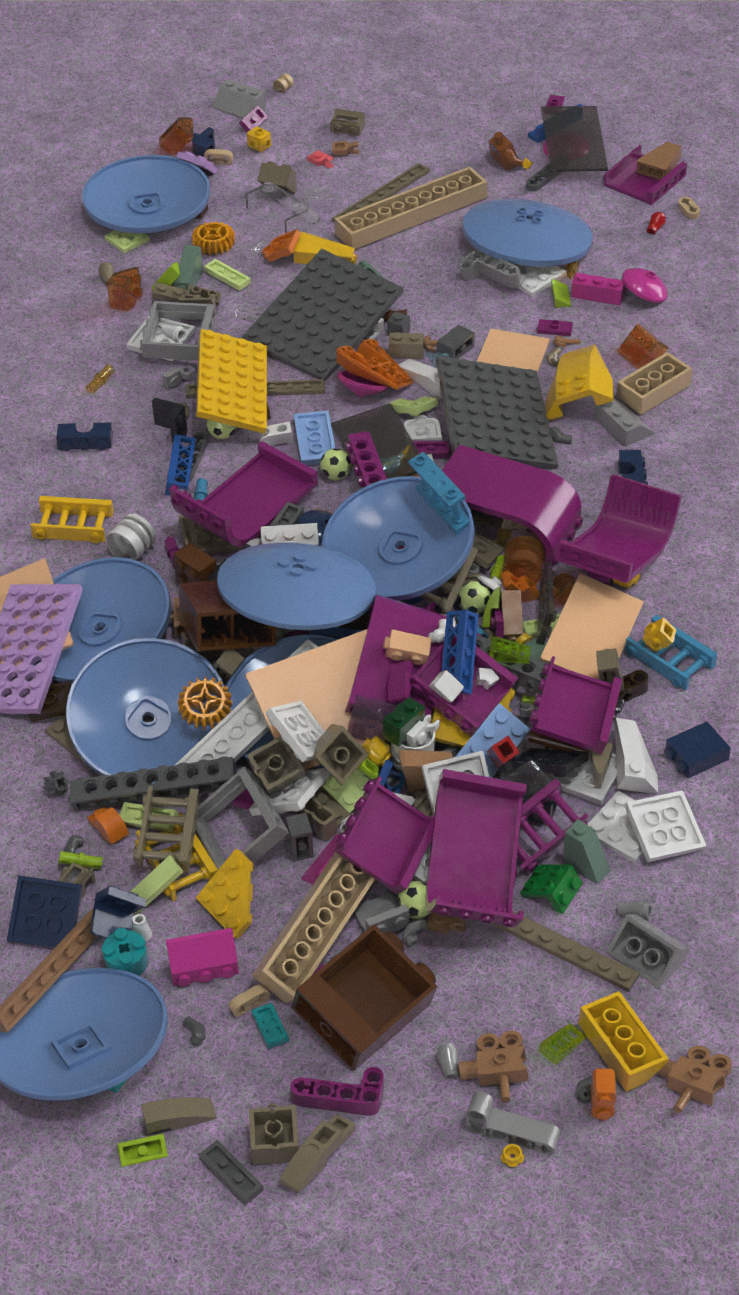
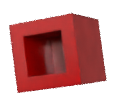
(502, 751)

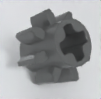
(56, 783)

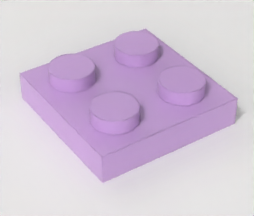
(201, 162)

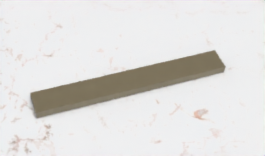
(389, 189)
(274, 388)

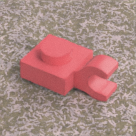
(320, 158)

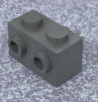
(456, 342)
(299, 838)

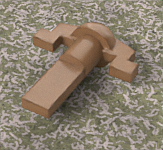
(559, 341)
(429, 344)

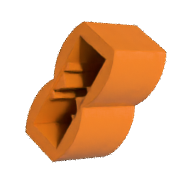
(603, 1093)

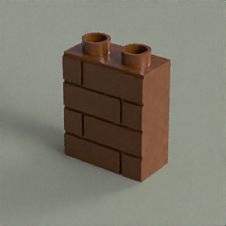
(364, 996)

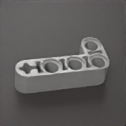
(497, 269)
(509, 1126)

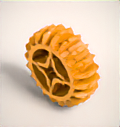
(213, 238)
(189, 700)

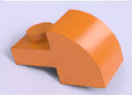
(528, 588)
(109, 824)

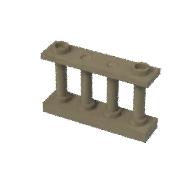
(452, 588)
(184, 838)

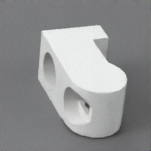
(277, 434)

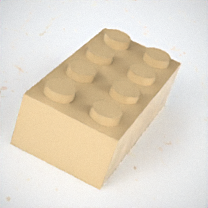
(654, 383)

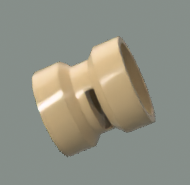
(283, 82)

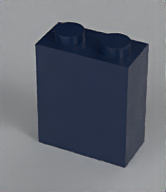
(697, 749)

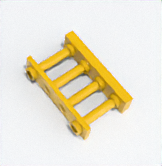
(72, 506)
(198, 856)

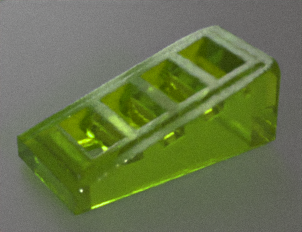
(502, 651)
(556, 1056)

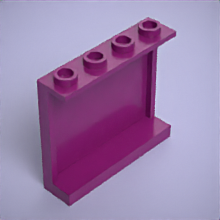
(626, 180)
(575, 707)
(464, 710)
(385, 836)

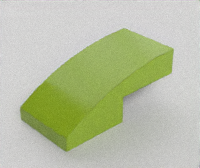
(493, 602)
(369, 768)

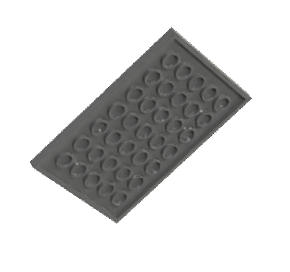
(323, 310)
(496, 411)

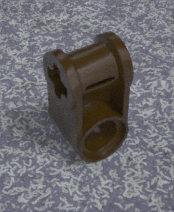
(634, 685)

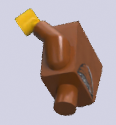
(504, 152)

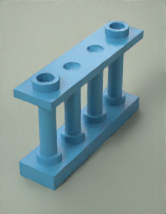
(440, 492)
(688, 647)

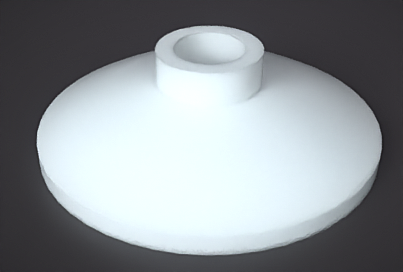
(492, 583)

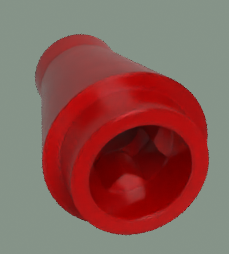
(657, 220)

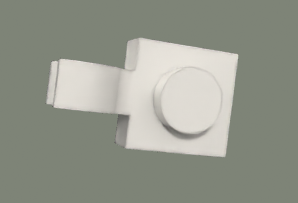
(418, 733)

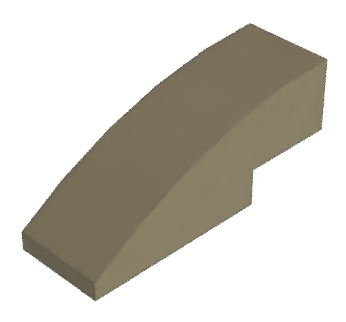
(600, 763)
(177, 1113)

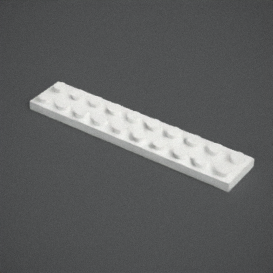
(237, 730)

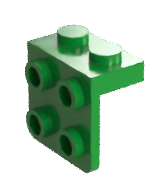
(554, 882)

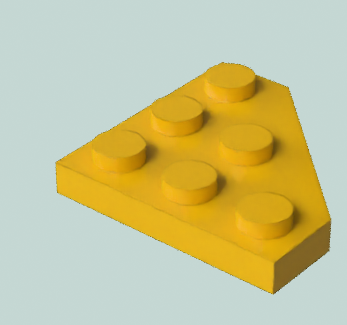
(230, 893)

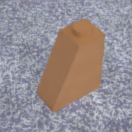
(659, 161)
(512, 614)
(411, 765)

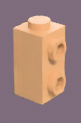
(407, 647)

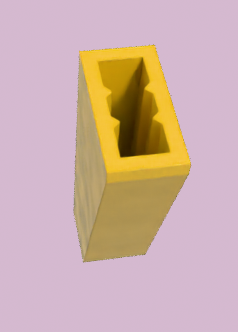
(310, 245)

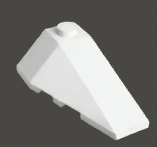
(423, 375)
(633, 761)

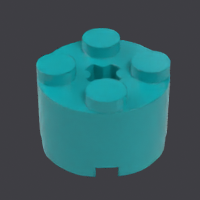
(125, 951)

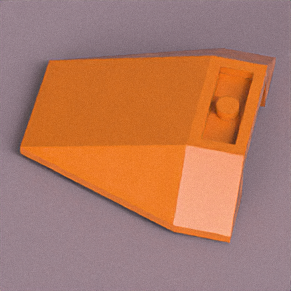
(373, 364)

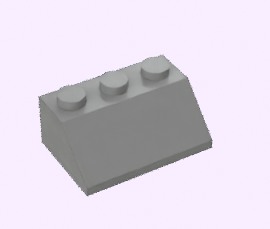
(238, 99)
(622, 422)
(647, 949)

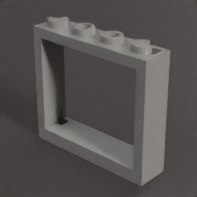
(175, 310)
(221, 798)

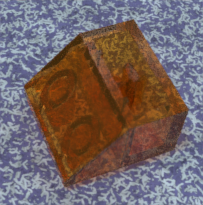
(177, 135)
(123, 288)
(641, 347)

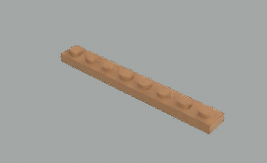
(46, 973)

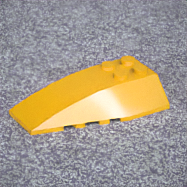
(576, 377)

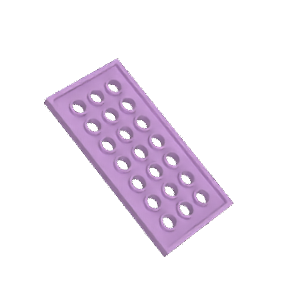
(49, 655)

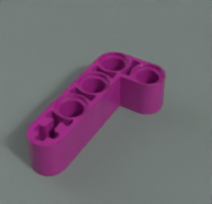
(302, 1095)

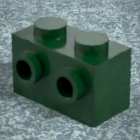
(402, 720)

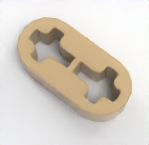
(218, 156)
(691, 210)
(249, 999)

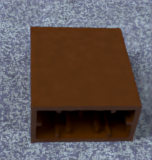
(215, 624)

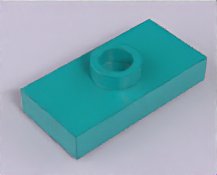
(270, 1025)

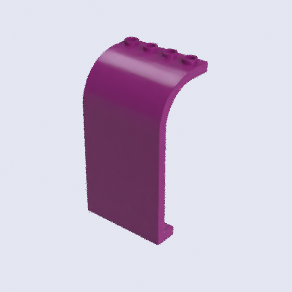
(518, 495)
(249, 496)
(627, 533)
(373, 666)
(474, 848)

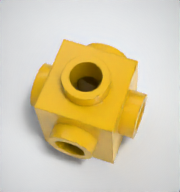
(259, 139)
(659, 634)

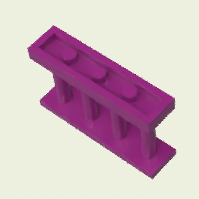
(536, 806)

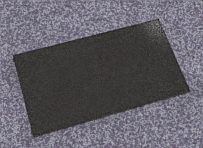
(574, 138)
(387, 435)

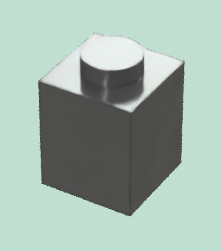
(398, 323)

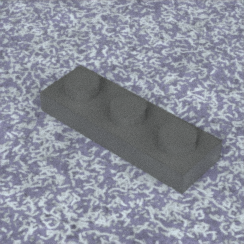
(231, 1172)

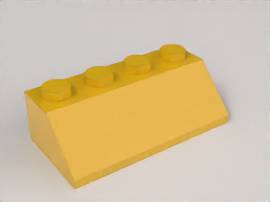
(622, 1040)

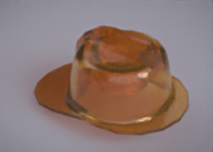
(562, 587)

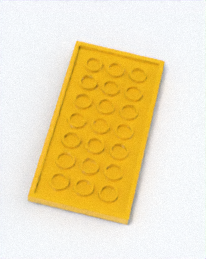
(232, 381)

